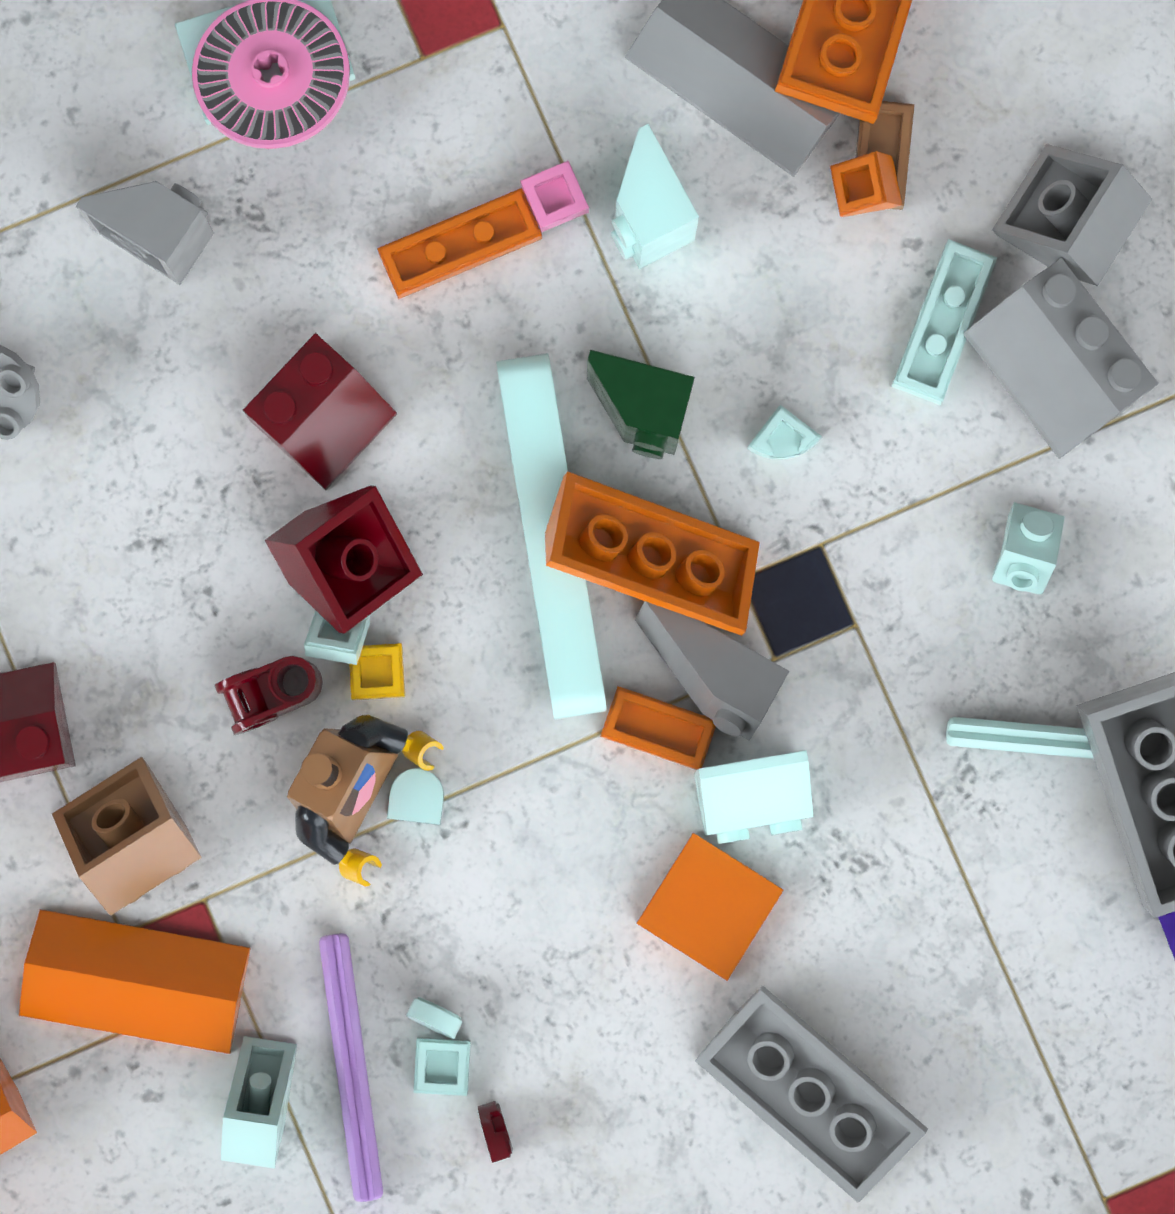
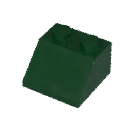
(642, 401)

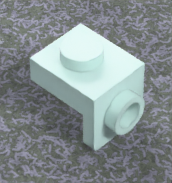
(1029, 549)

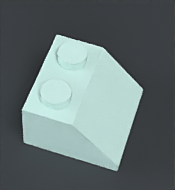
(651, 205)
(755, 795)

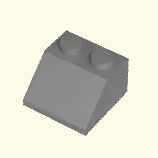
(1074, 211)
(152, 224)

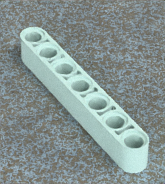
(559, 596)

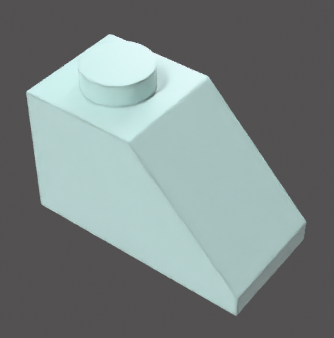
(258, 1102)

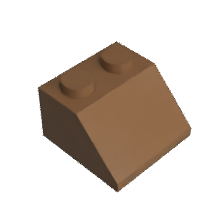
(125, 836)

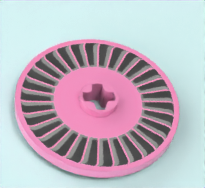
(290, 105)

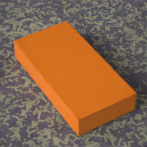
(658, 728)

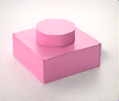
(554, 196)

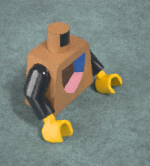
(342, 782)

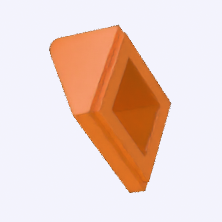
(866, 184)

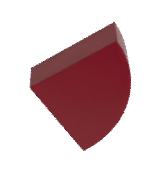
(495, 1131)

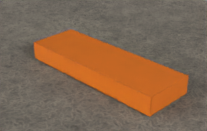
(459, 243)

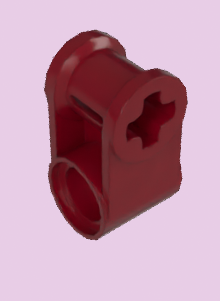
(266, 693)

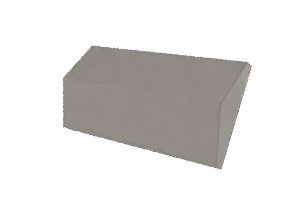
(730, 74)
(810, 1094)

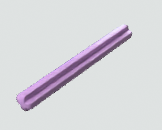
(351, 1067)

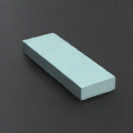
(943, 321)

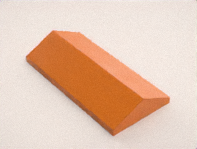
(651, 553)
(133, 981)

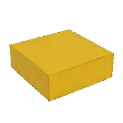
(378, 673)

